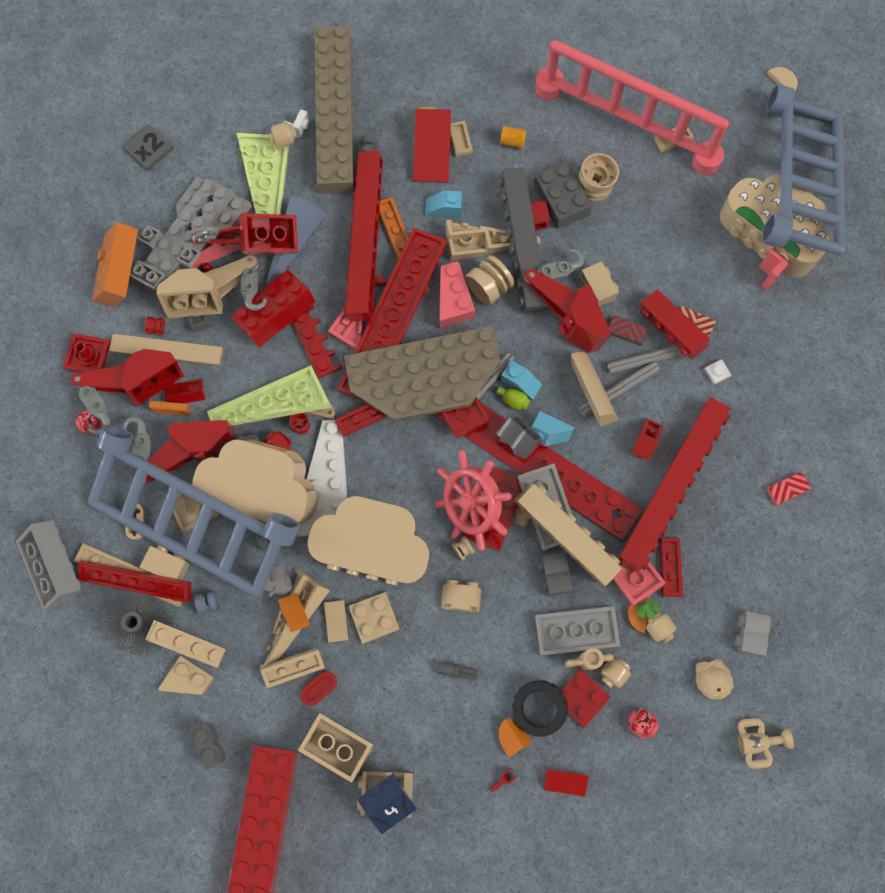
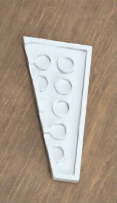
(327, 474)

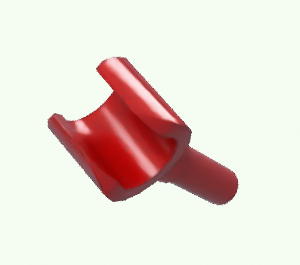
(505, 779)

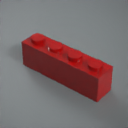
(674, 324)

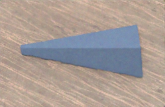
(307, 218)

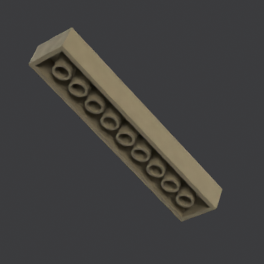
(334, 110)

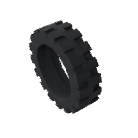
(518, 708)

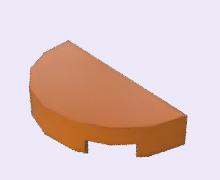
(636, 622)

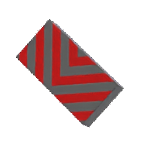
(627, 330)

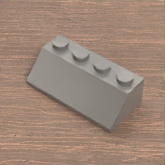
(48, 564)

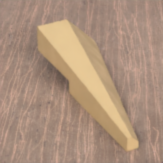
(311, 594)

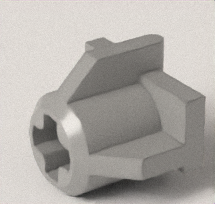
(278, 582)

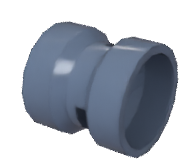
(206, 602)

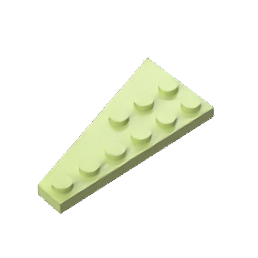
(285, 397)

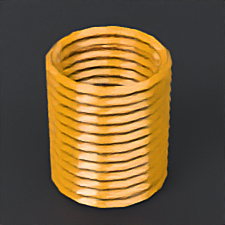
(513, 137)

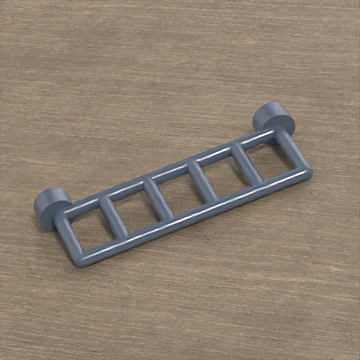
(778, 227)
(279, 529)

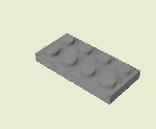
(550, 480)
(577, 631)

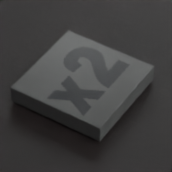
(148, 147)

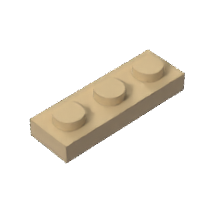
(292, 667)

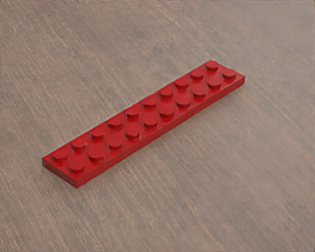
(400, 295)

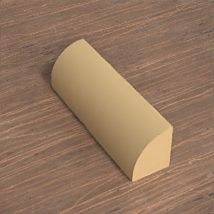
(593, 388)

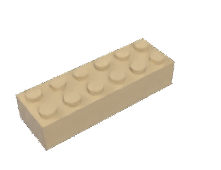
(568, 534)

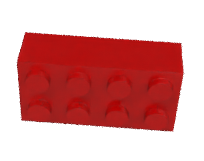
(285, 302)

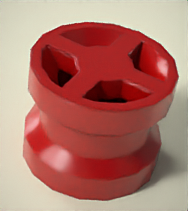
(155, 326)

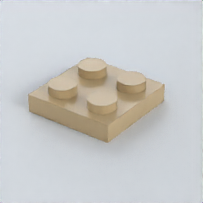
(374, 618)

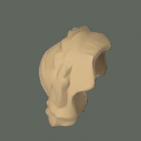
(713, 676)

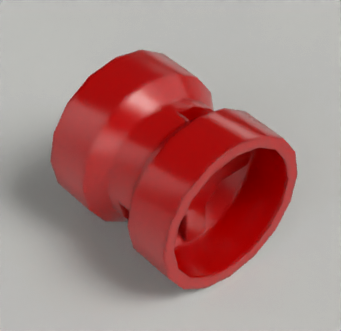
(298, 420)

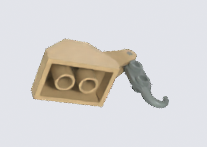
(199, 293)

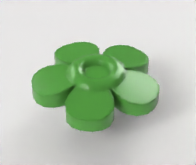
(647, 609)

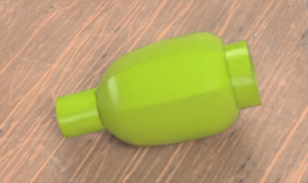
(514, 398)

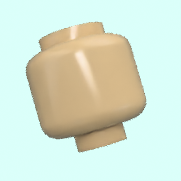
(282, 135)
(661, 628)
(615, 673)

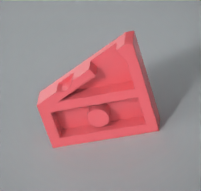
(347, 331)

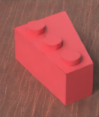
(455, 298)

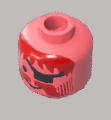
(86, 421)
(643, 723)

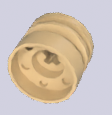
(598, 176)
(489, 280)

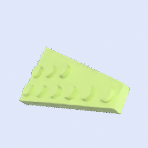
(265, 171)

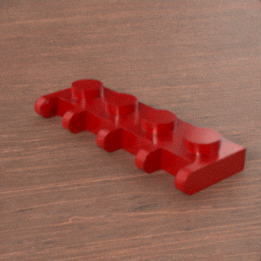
(313, 344)

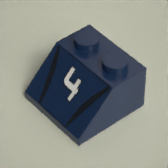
(386, 803)

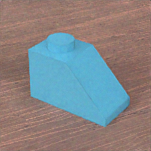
(444, 204)
(521, 379)
(551, 429)

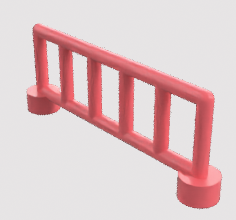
(551, 83)

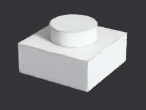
(717, 372)

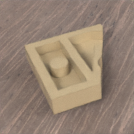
(186, 678)

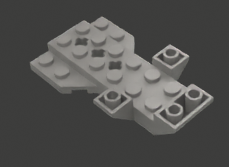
(200, 206)

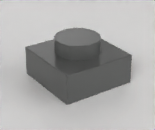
(199, 322)

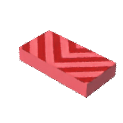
(788, 488)

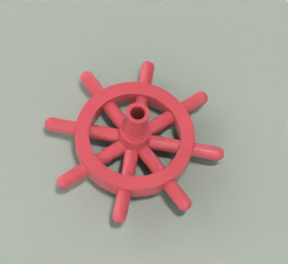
(472, 500)

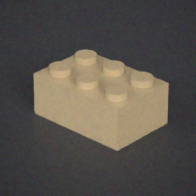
(336, 747)

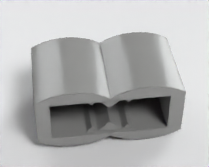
(753, 633)

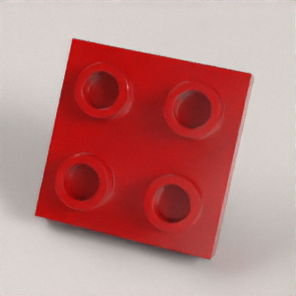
(86, 353)

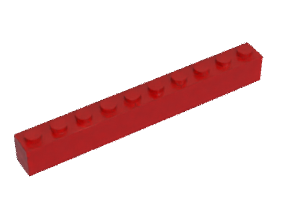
(364, 236)
(672, 487)

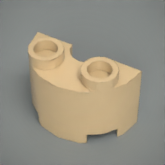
(461, 597)

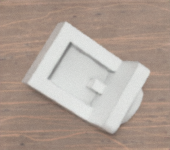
(301, 123)

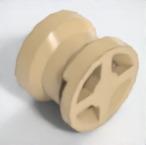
(465, 548)

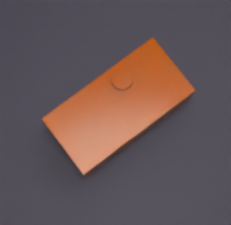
(114, 264)

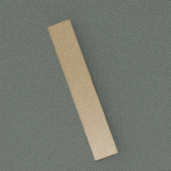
(180, 350)
(94, 555)

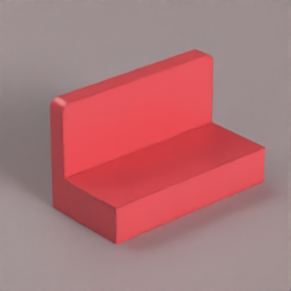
(773, 266)

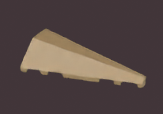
(472, 241)

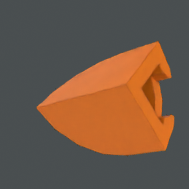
(512, 737)

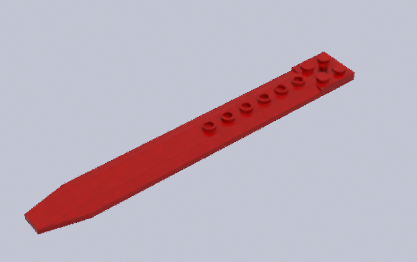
(581, 489)

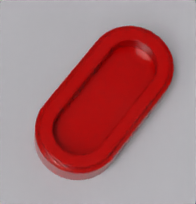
(318, 688)

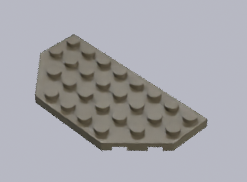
(425, 374)

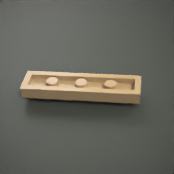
(185, 644)

